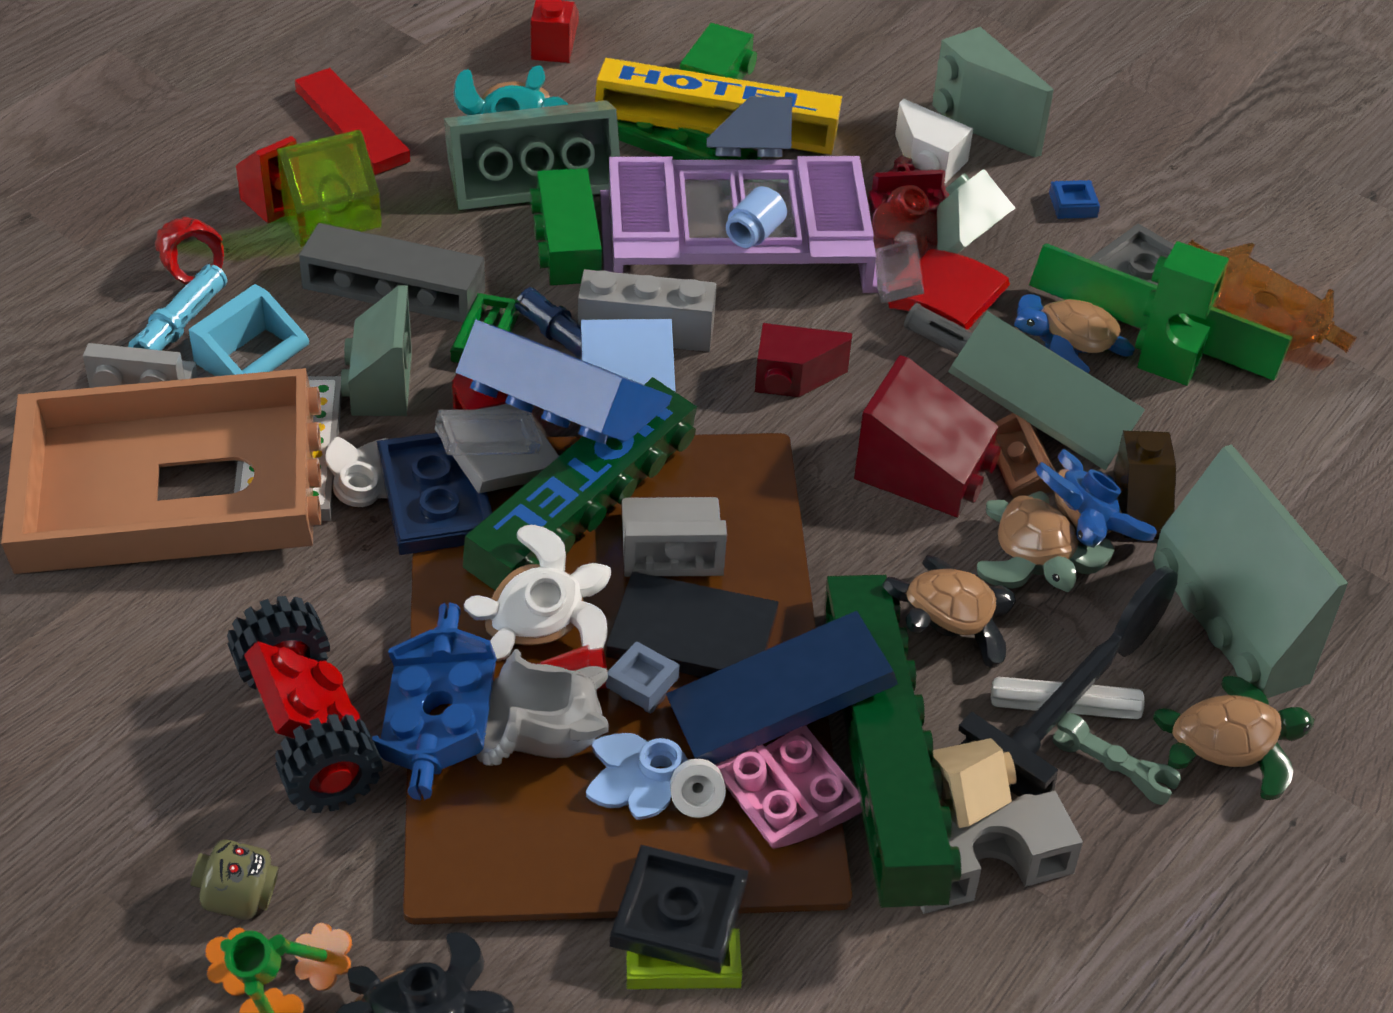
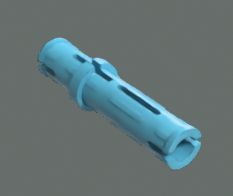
(168, 323)

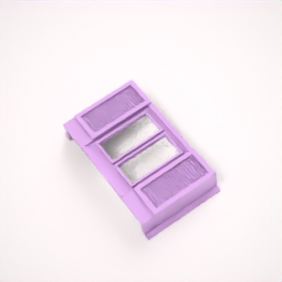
(680, 209)

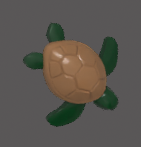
(1237, 733)

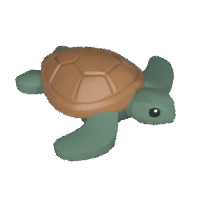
(1040, 544)

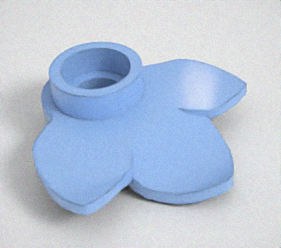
(633, 774)

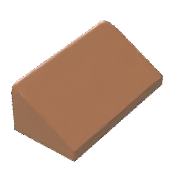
(1020, 456)

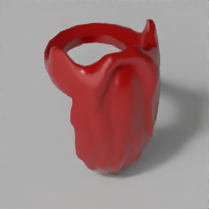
(175, 232)

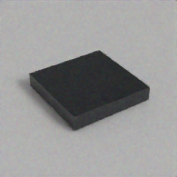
(679, 909)

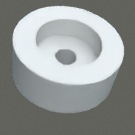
(700, 798)

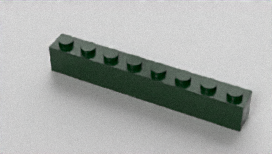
(893, 761)

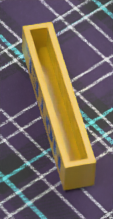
(705, 101)

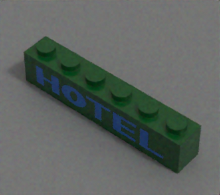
(577, 490)

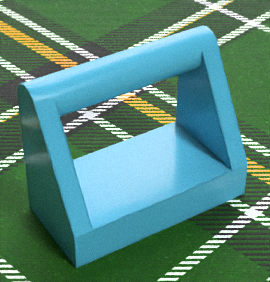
(236, 325)

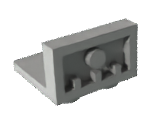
(673, 536)

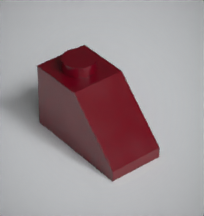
(799, 359)

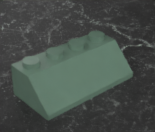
(499, 153)

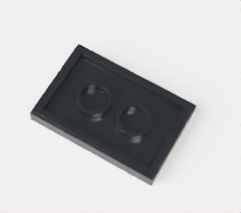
(691, 623)

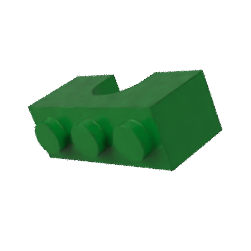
(1186, 284)

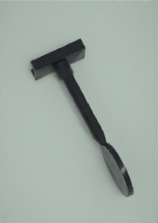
(1133, 628)

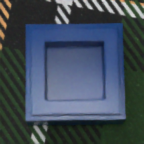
(1074, 199)

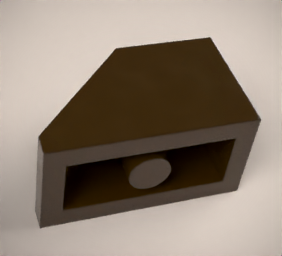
(1146, 477)

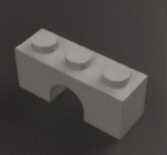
(632, 296)
(1027, 833)

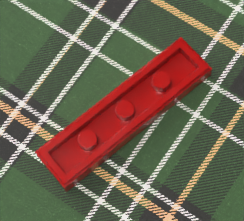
(347, 112)

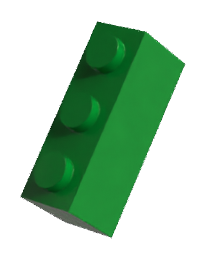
(565, 225)

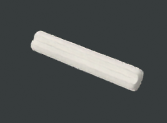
(1097, 701)

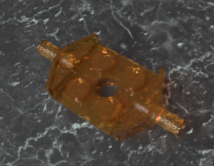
(1290, 309)

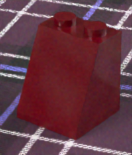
(924, 441)

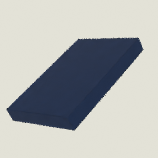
(428, 494)

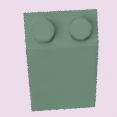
(992, 92)

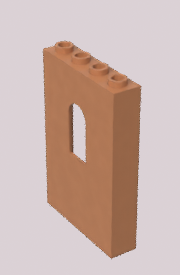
(92, 459)

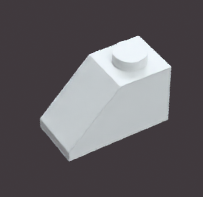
(932, 139)

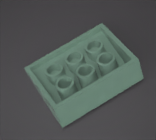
(1251, 576)

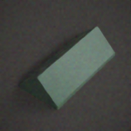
(1046, 390)

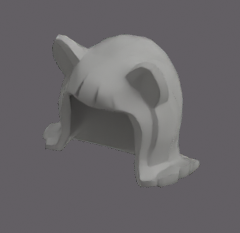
(543, 710)

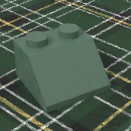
(380, 358)

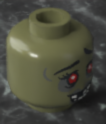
(235, 879)

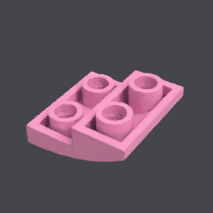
(791, 788)

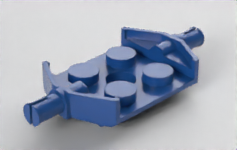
(429, 672)

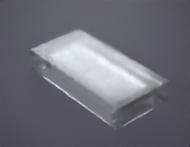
(898, 271)
(488, 432)

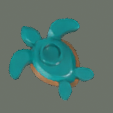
(504, 96)

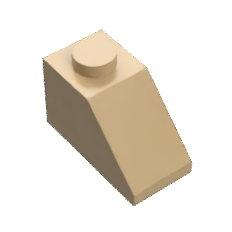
(974, 779)

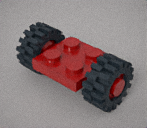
(286, 658)

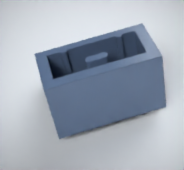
(757, 124)

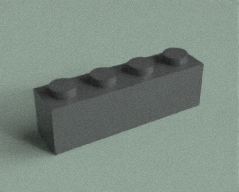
(372, 265)

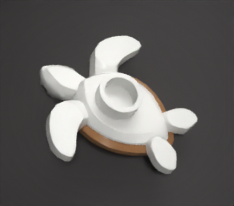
(543, 600)

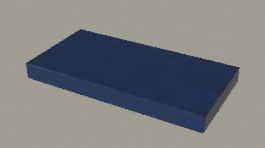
(781, 689)

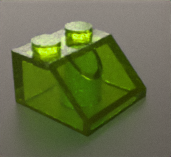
(329, 185)

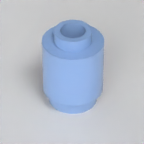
(756, 217)

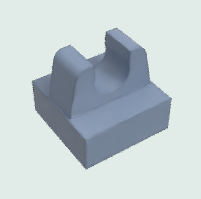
(642, 676)

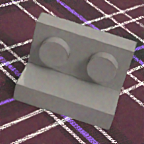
(127, 365)

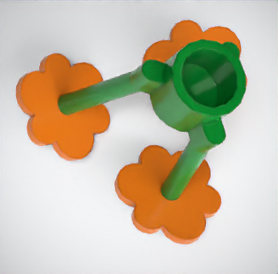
(250, 961)

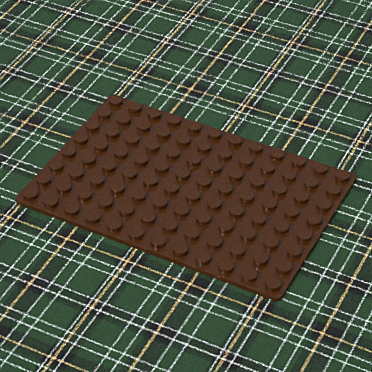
(522, 832)

